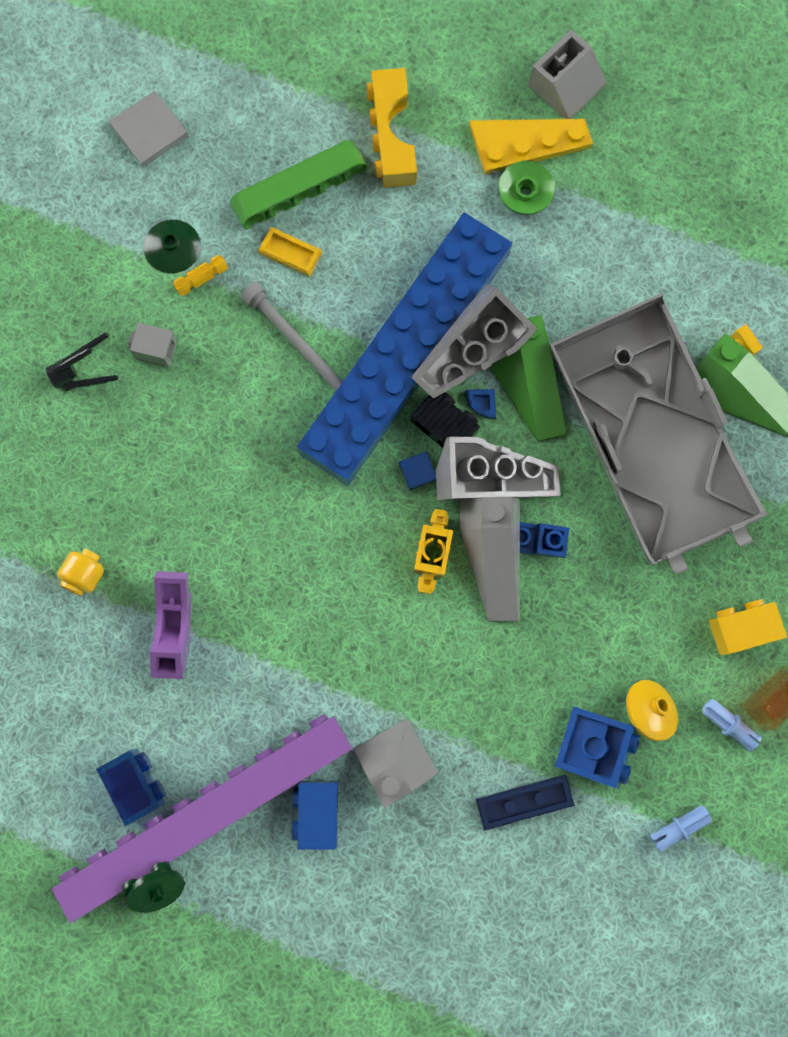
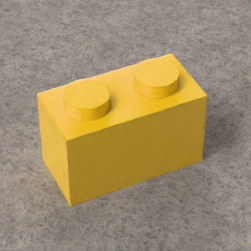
(747, 628)

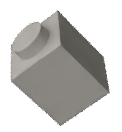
(152, 344)

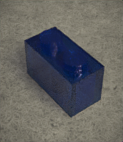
(132, 786)

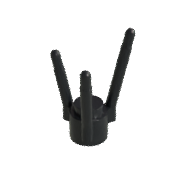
(63, 371)

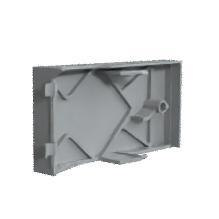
(657, 432)

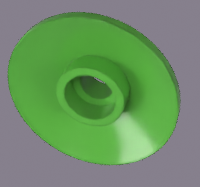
(526, 176)

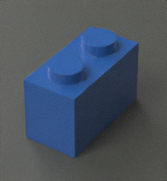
(316, 815)

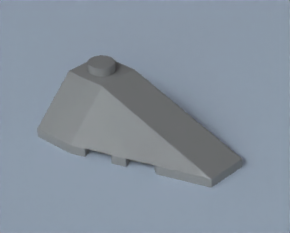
(479, 337)
(480, 469)
(493, 547)

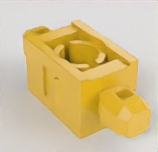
(439, 520)

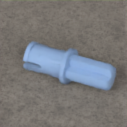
(731, 725)
(681, 828)

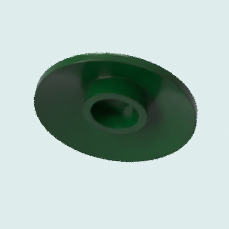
(174, 257)

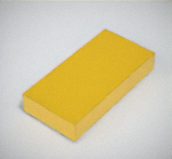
(290, 251)

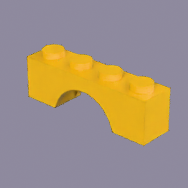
(397, 159)

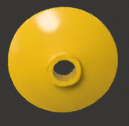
(652, 710)

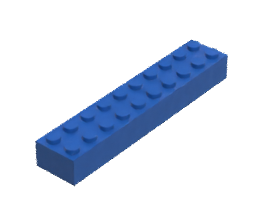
(382, 376)

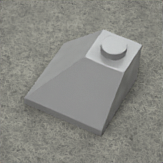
(395, 762)

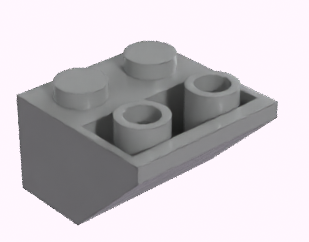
(567, 75)

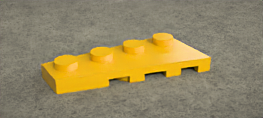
(511, 141)

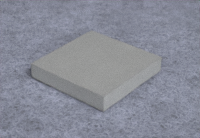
(148, 129)

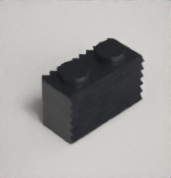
(442, 419)

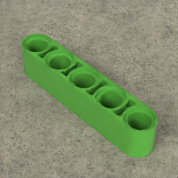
(297, 183)

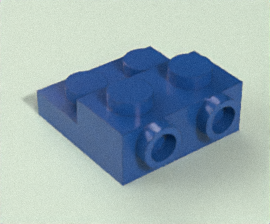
(598, 748)

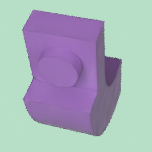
(172, 626)

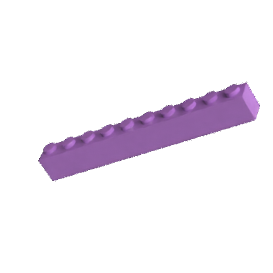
(202, 818)

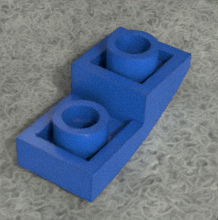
(543, 540)

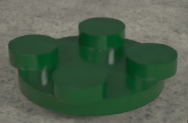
(154, 889)

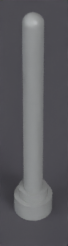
(256, 296)

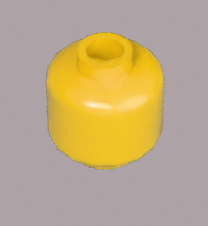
(80, 572)

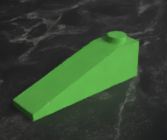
(532, 384)
(744, 386)

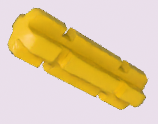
(200, 275)

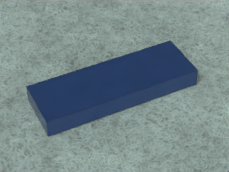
(524, 802)

